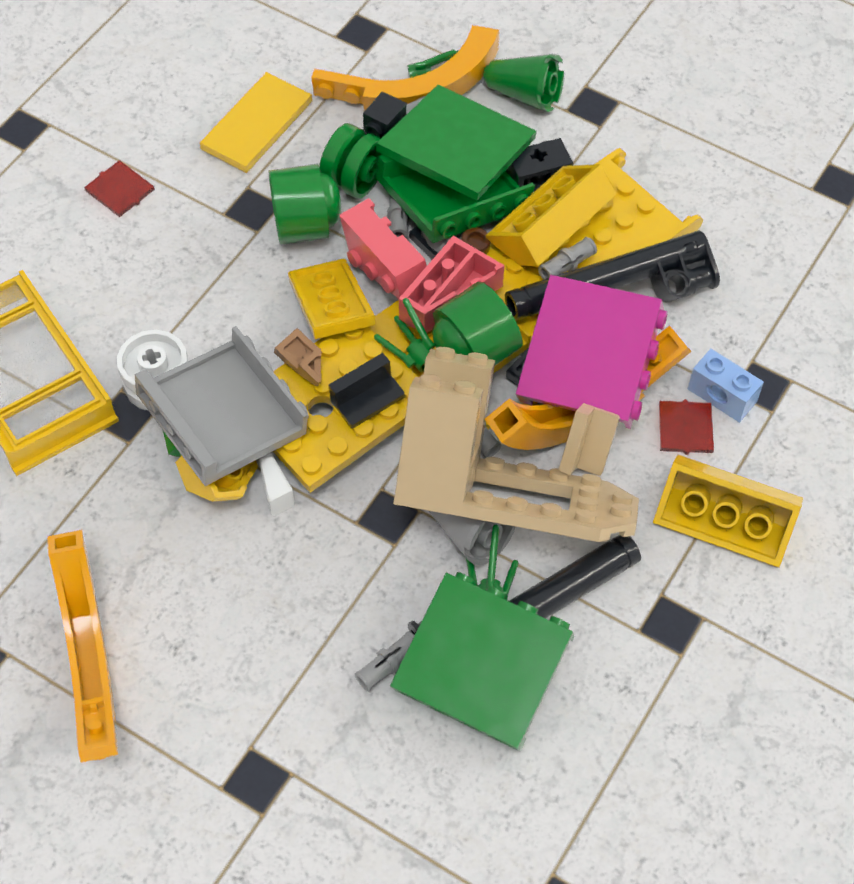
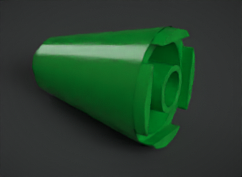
(527, 79)

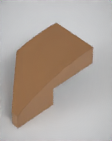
(301, 356)

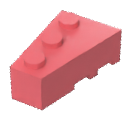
(378, 251)

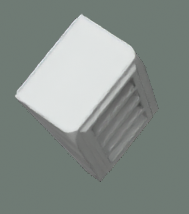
(277, 488)

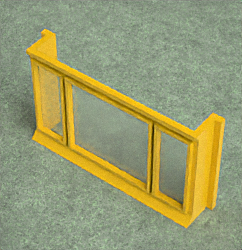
(45, 384)

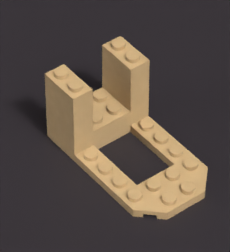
(444, 460)

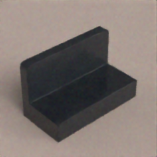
(365, 391)

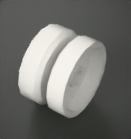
(149, 350)

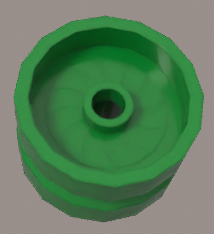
(351, 160)

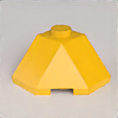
(226, 488)

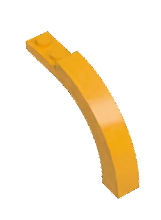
(456, 74)
(548, 425)
(85, 646)

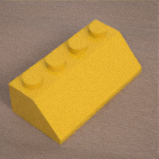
(552, 214)
(728, 510)

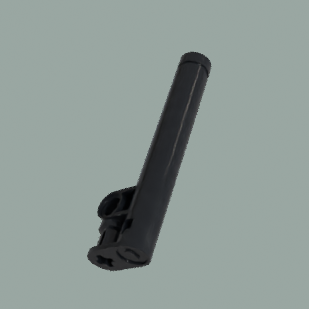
(675, 259)
(576, 578)

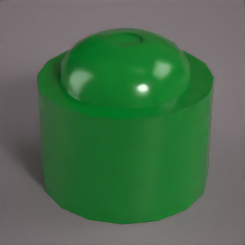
(303, 203)
(477, 324)

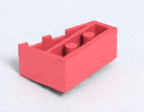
(446, 276)

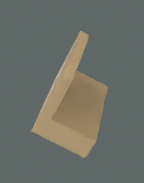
(589, 440)

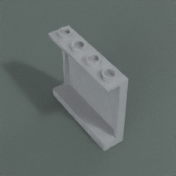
(223, 408)

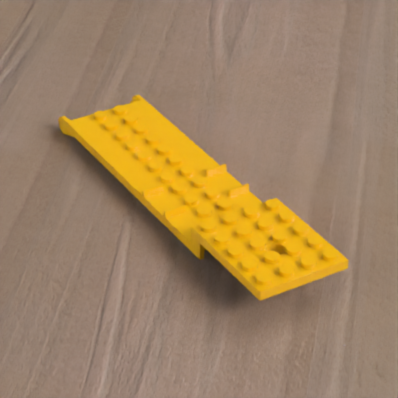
(330, 444)

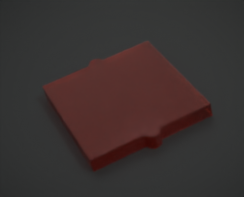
(119, 188)
(686, 427)

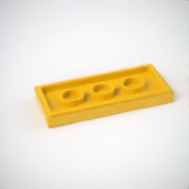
(256, 122)
(331, 298)

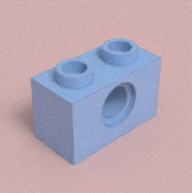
(725, 385)

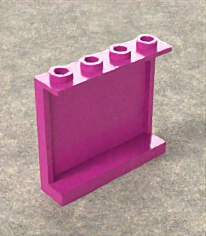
(592, 348)

